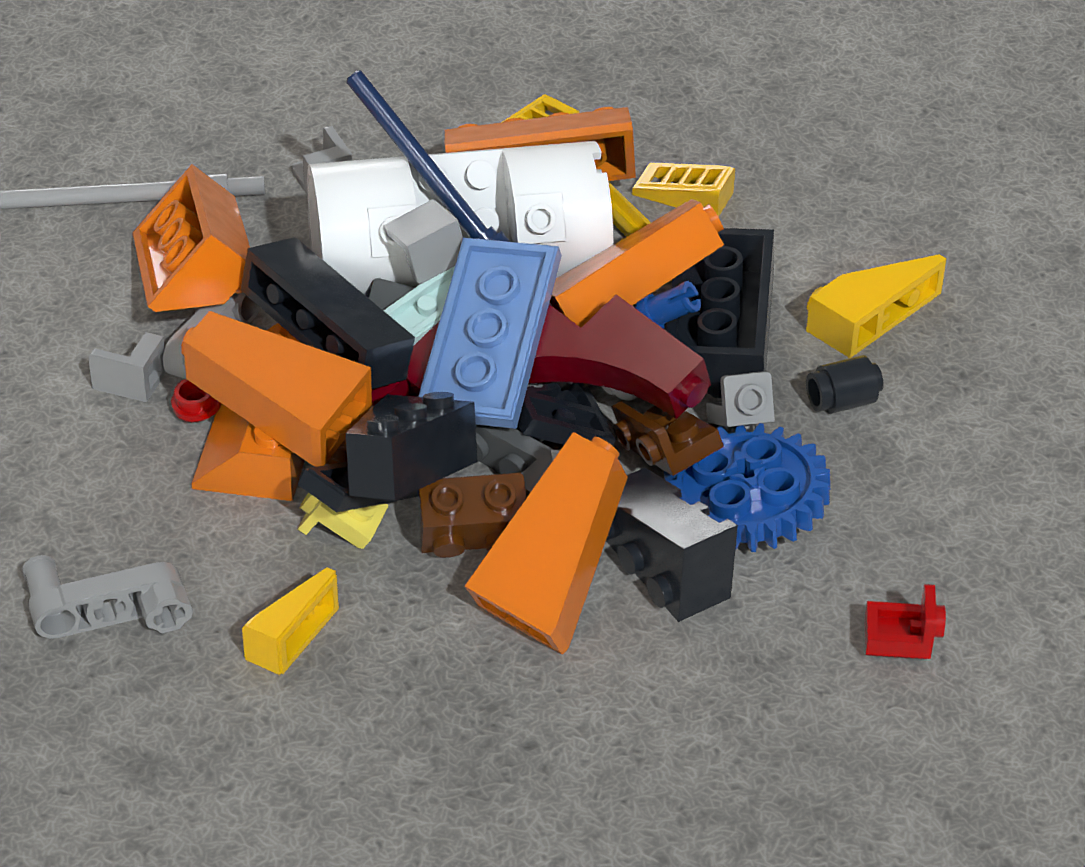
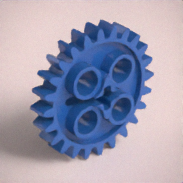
(759, 484)

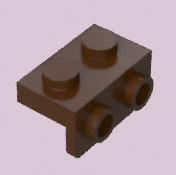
(468, 512)

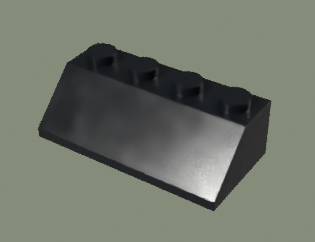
(735, 305)

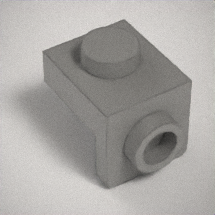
(745, 401)

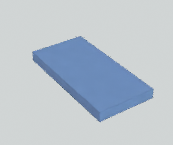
(492, 326)

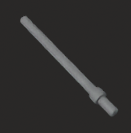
(117, 192)

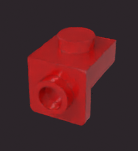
(904, 627)

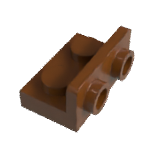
(663, 439)

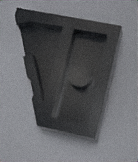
(557, 414)

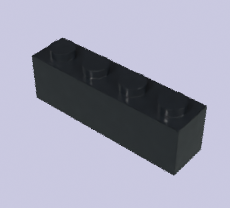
(325, 309)

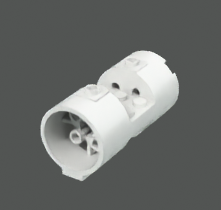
(527, 192)

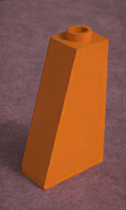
(639, 262)
(278, 384)
(553, 544)

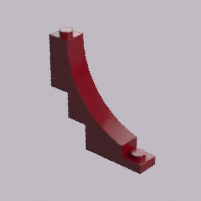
(612, 350)

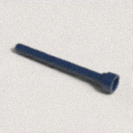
(420, 159)

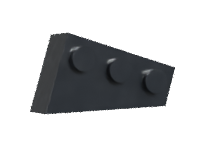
(409, 444)
(673, 545)

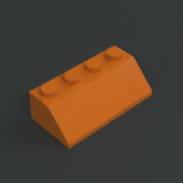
(605, 125)
(192, 245)
(245, 459)

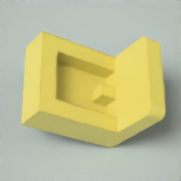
(353, 525)

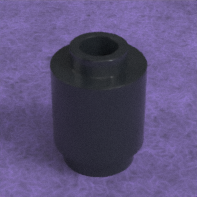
(844, 385)

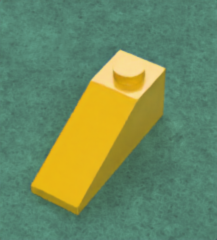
(872, 301)

